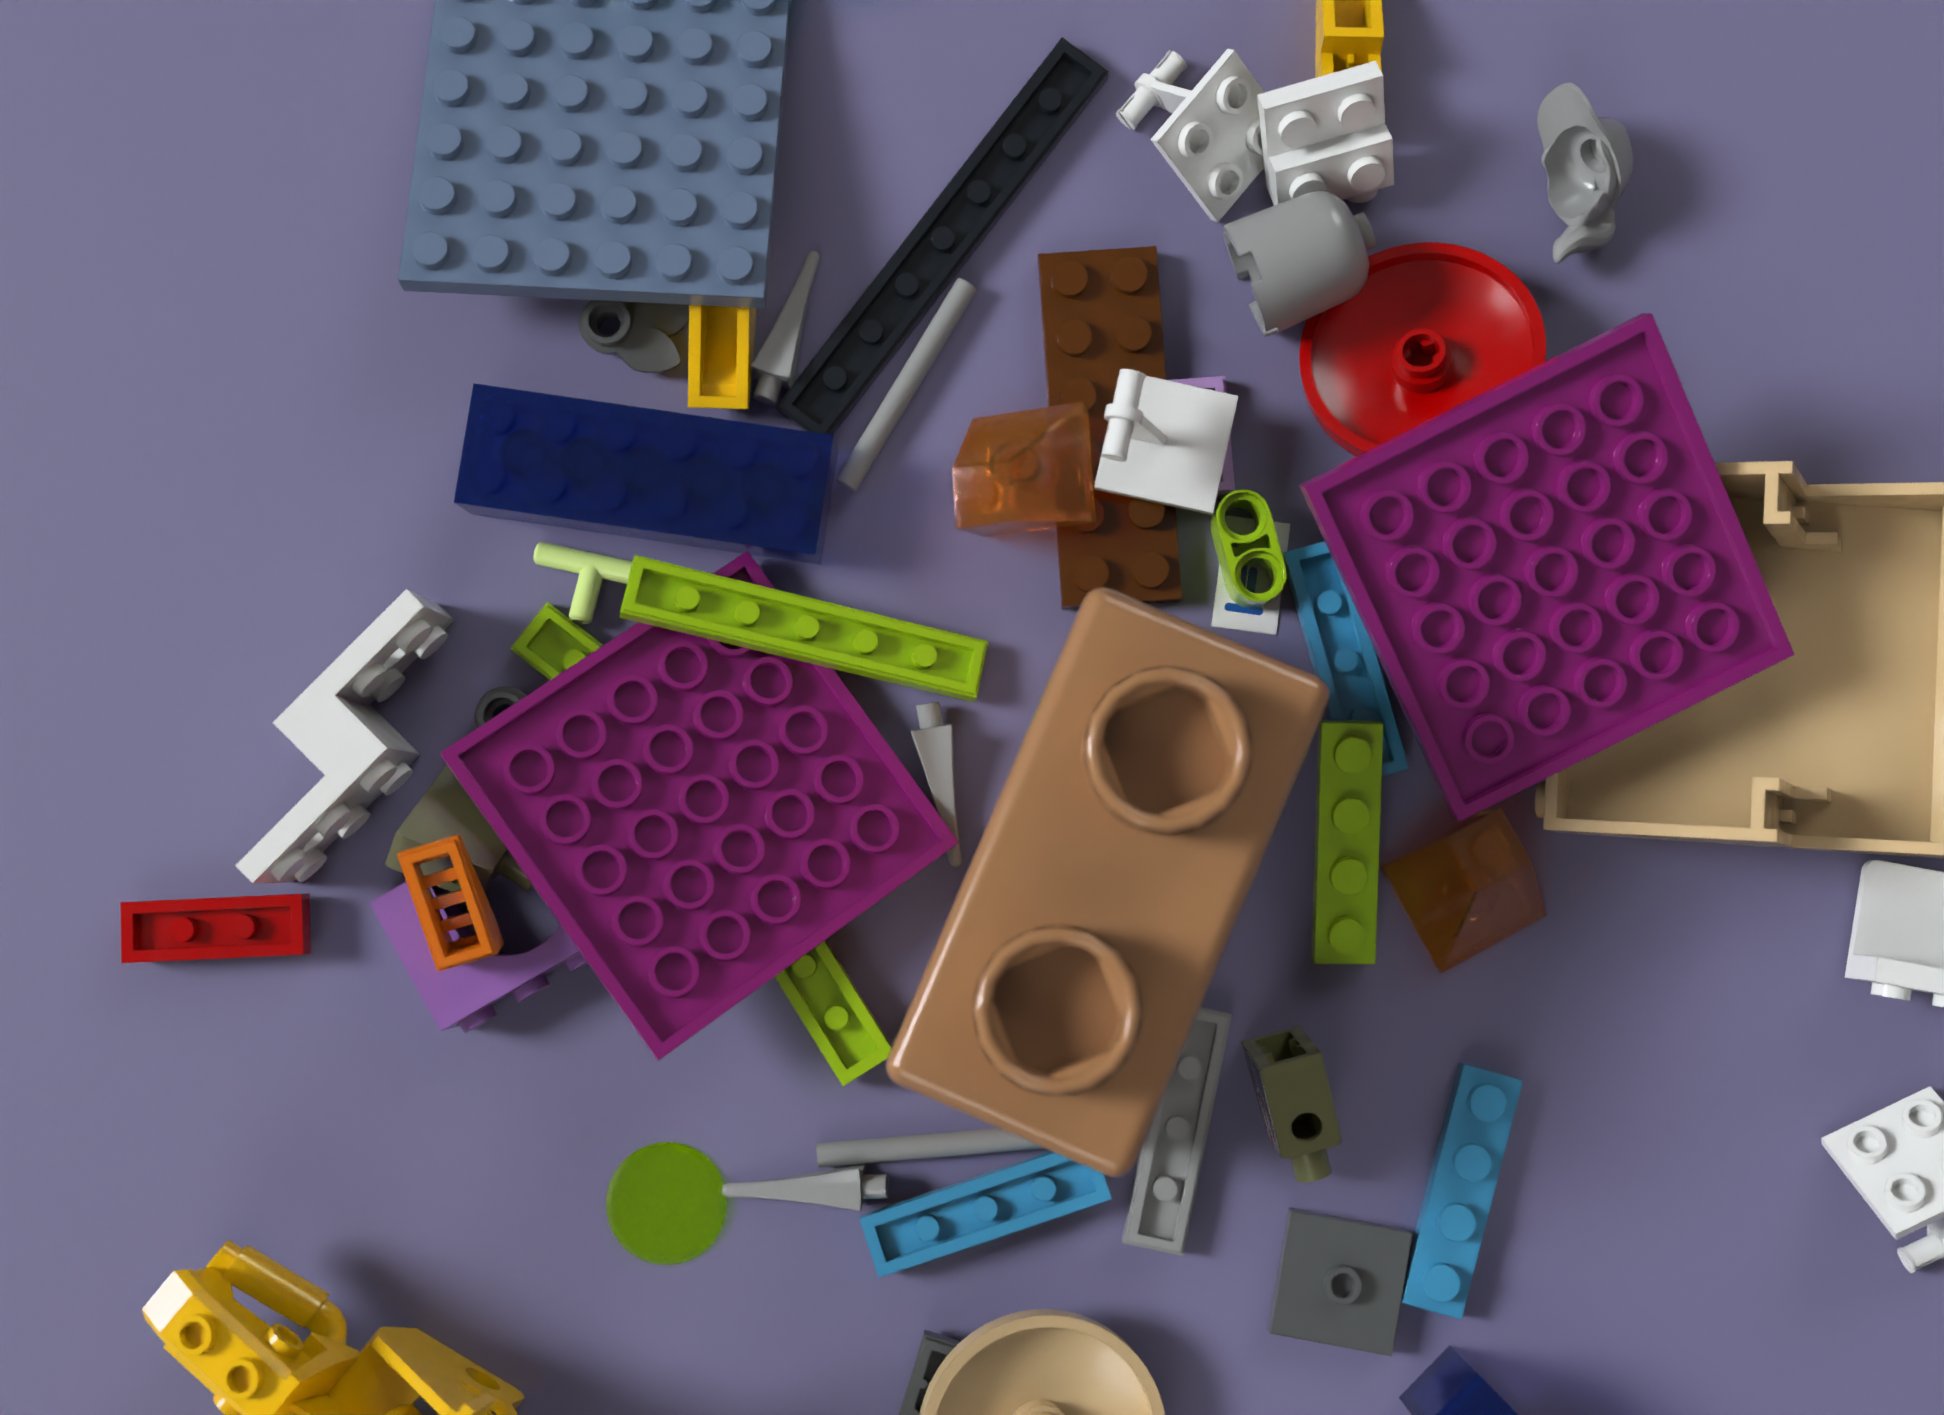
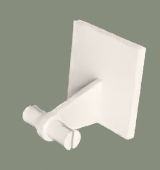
(1212, 129)
(1165, 442)
(1899, 1170)

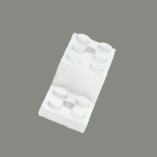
(348, 740)

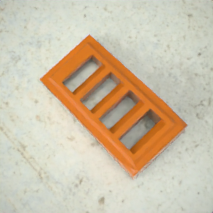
(444, 950)

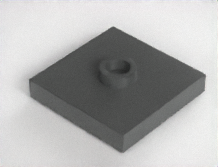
(1340, 1282)

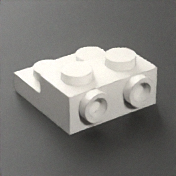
(1327, 136)

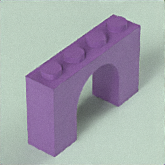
(469, 990)

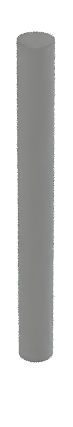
(906, 384)
(919, 1147)

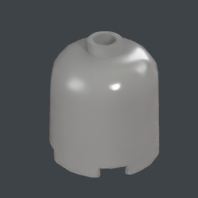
(1300, 257)

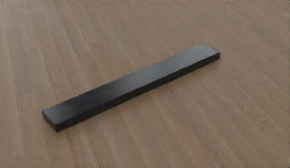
(943, 240)

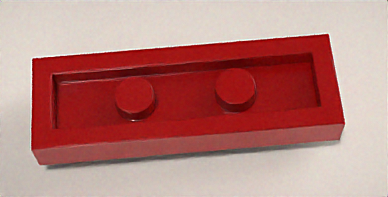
(215, 928)

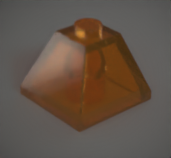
(1025, 472)
(1467, 888)

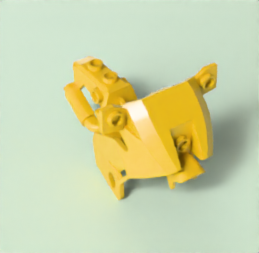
(275, 1373)

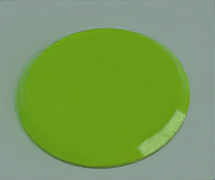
(666, 1203)

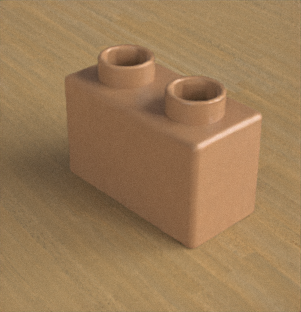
(1108, 882)

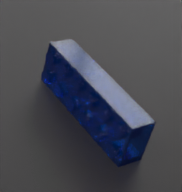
(647, 473)

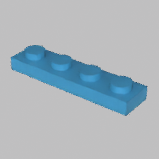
(1341, 647)
(1460, 1190)
(979, 1210)

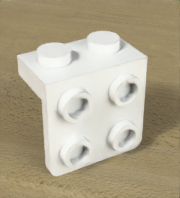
(1899, 931)

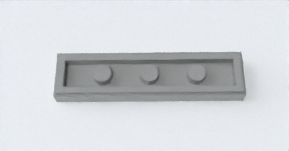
(1176, 1142)

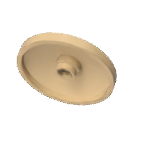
(1042, 1367)

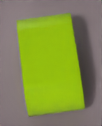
(1242, 550)

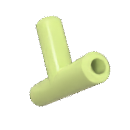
(591, 570)

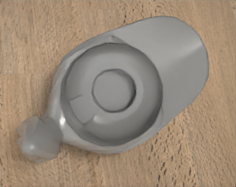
(1585, 166)

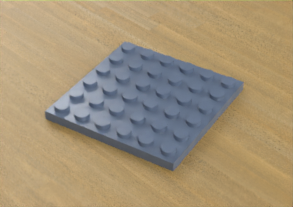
(599, 150)

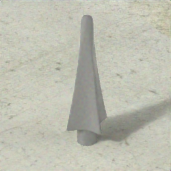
(778, 356)
(935, 751)
(838, 1187)

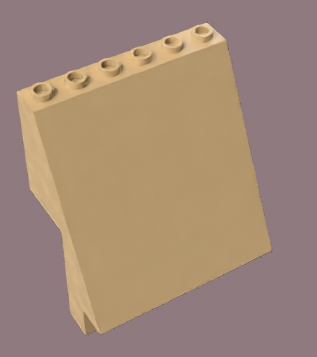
(1827, 743)

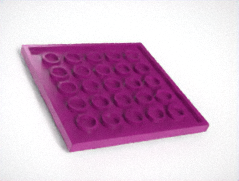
(1549, 567)
(697, 815)

